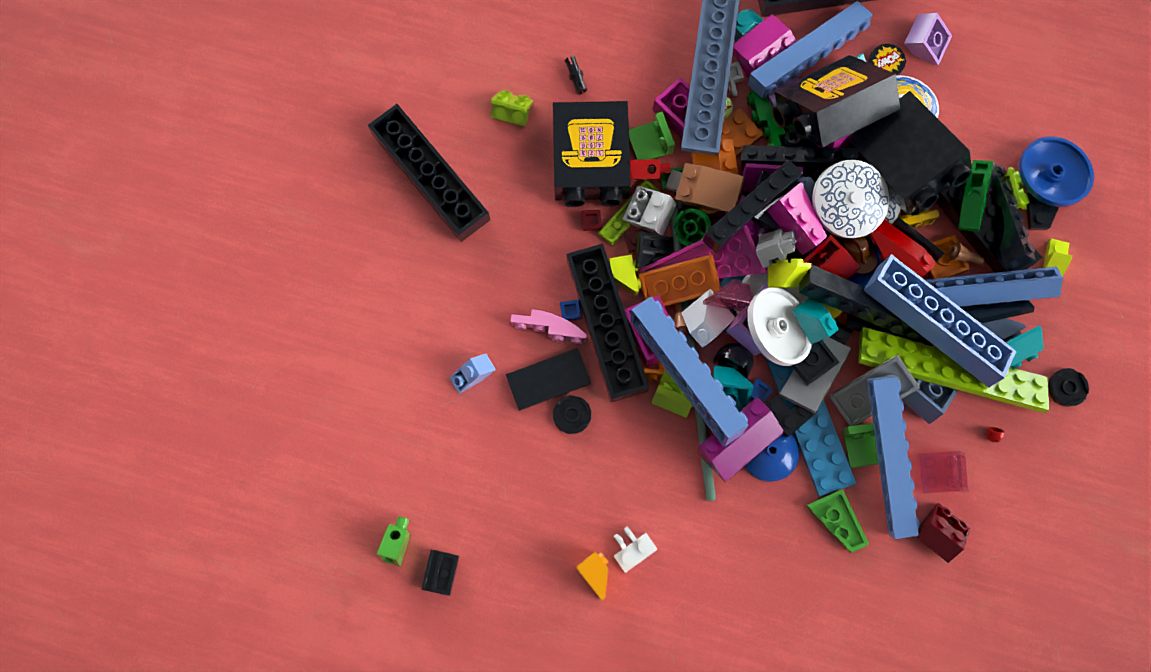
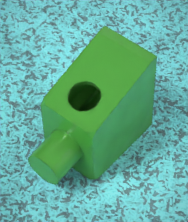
(393, 550)

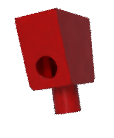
(638, 169)

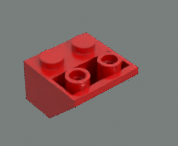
(833, 258)

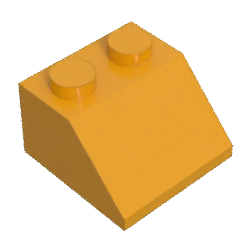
(595, 573)

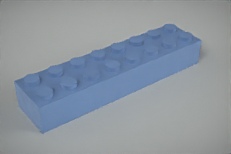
(940, 321)
(688, 371)

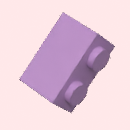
(928, 38)

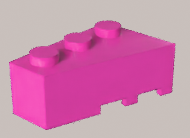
(796, 213)

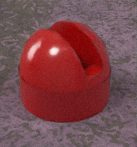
(995, 434)

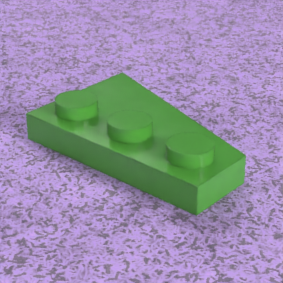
(839, 518)

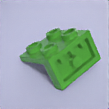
(652, 139)
(860, 445)

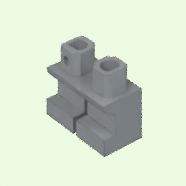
(775, 245)

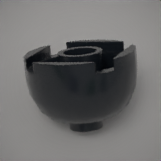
(735, 356)

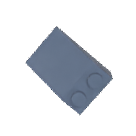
(930, 400)

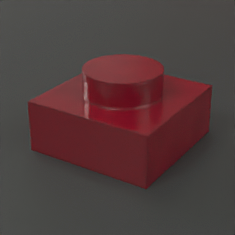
(591, 220)
(631, 238)

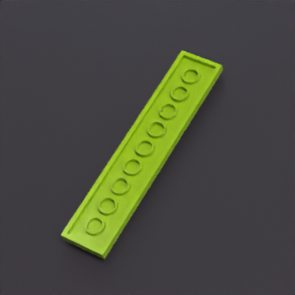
(936, 367)

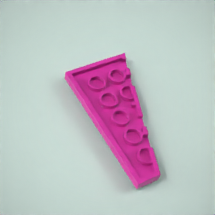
(734, 260)

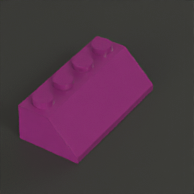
(759, 434)

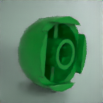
(691, 226)

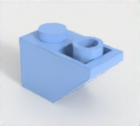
(472, 373)

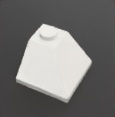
(706, 321)

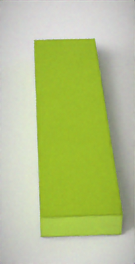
(616, 225)

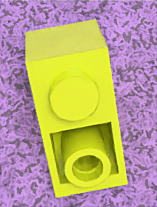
(624, 273)
(787, 274)

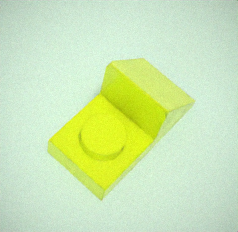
(1057, 255)

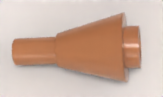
(960, 253)
(680, 324)

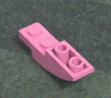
(558, 327)

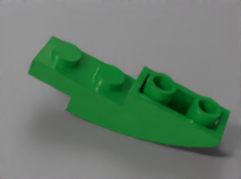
(763, 117)
(975, 195)

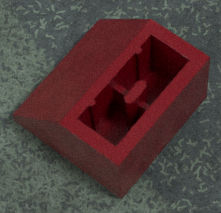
(943, 533)

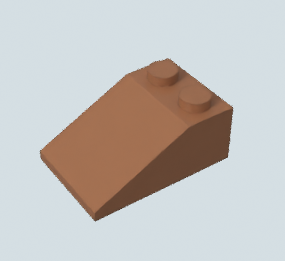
(709, 188)

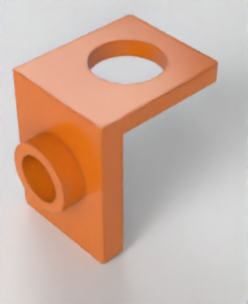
(653, 374)

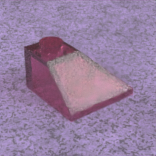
(731, 296)

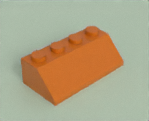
(724, 161)

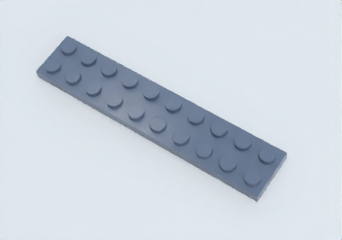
(710, 77)

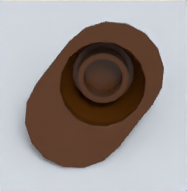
(861, 253)

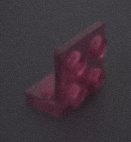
(944, 472)

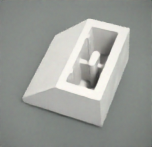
(650, 210)

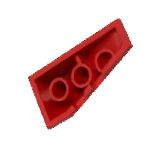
(894, 242)

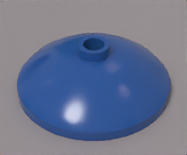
(775, 466)

